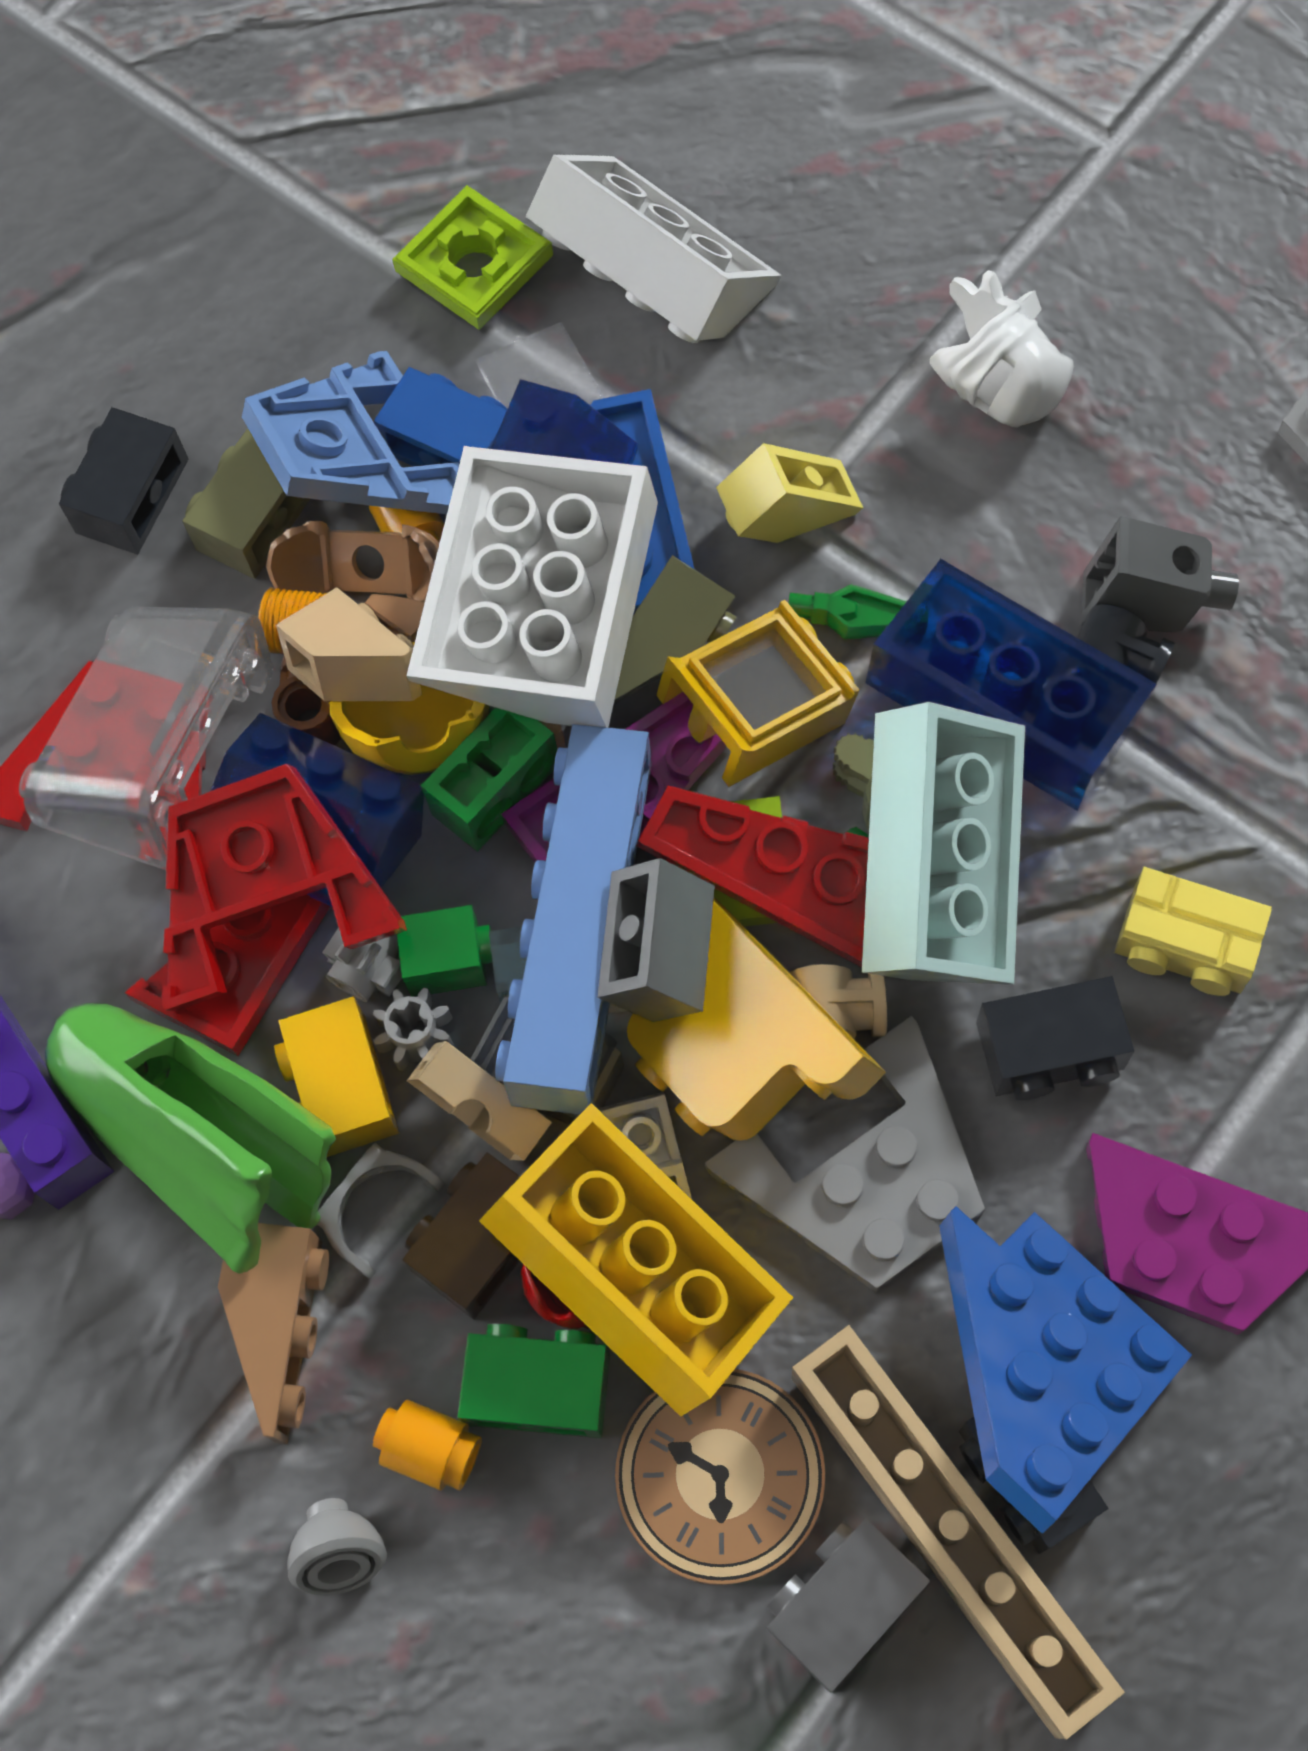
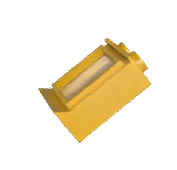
(762, 690)

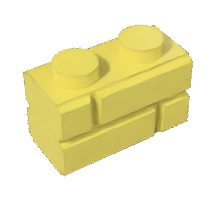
(1192, 932)

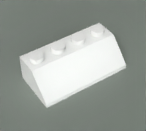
(649, 245)

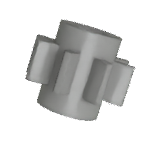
(363, 969)
(406, 1013)

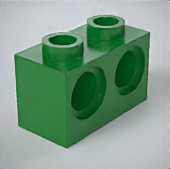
(489, 774)

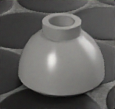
(334, 1550)

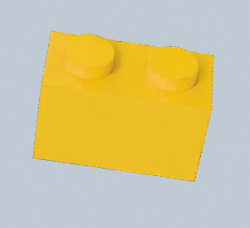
(337, 1073)

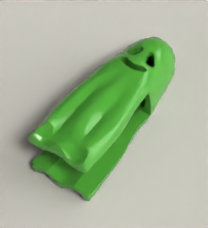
(203, 1138)

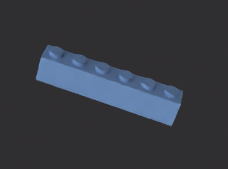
(556, 1006)

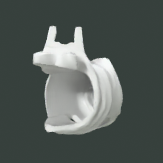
(1009, 361)

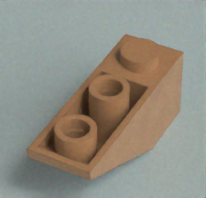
(273, 1322)

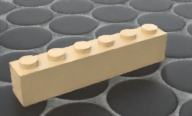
(956, 1535)

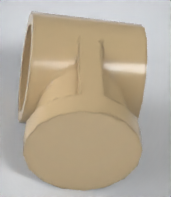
(849, 1000)

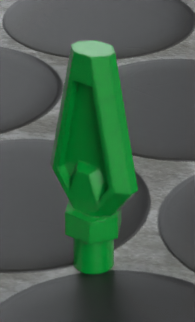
(849, 611)

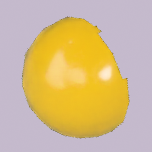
(408, 734)

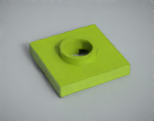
(469, 226)

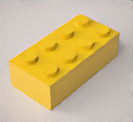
(637, 1261)

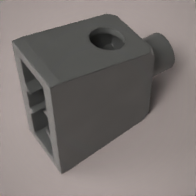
(1156, 575)

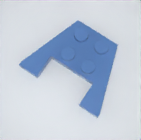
(331, 449)

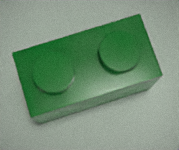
(535, 1382)

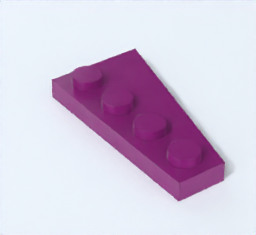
(676, 762)

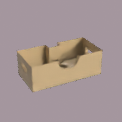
(478, 1101)

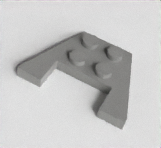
(882, 1195)

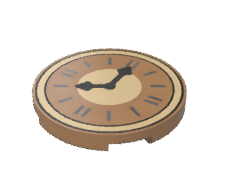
(723, 1485)

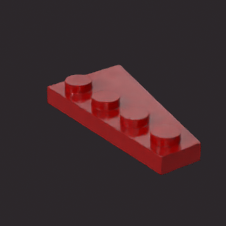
(770, 863)

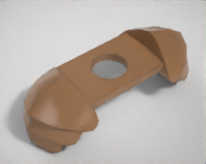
(325, 559)

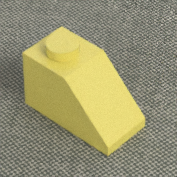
(786, 494)

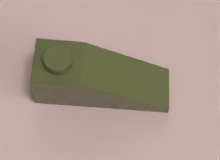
(672, 621)

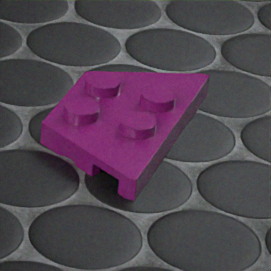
(1193, 1237)

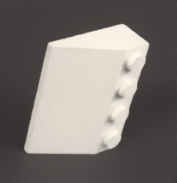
(536, 584)

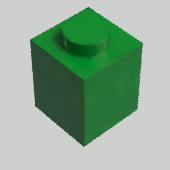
(444, 950)

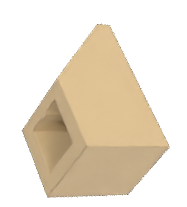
(347, 652)

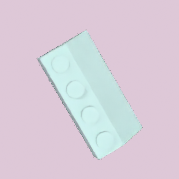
(943, 846)

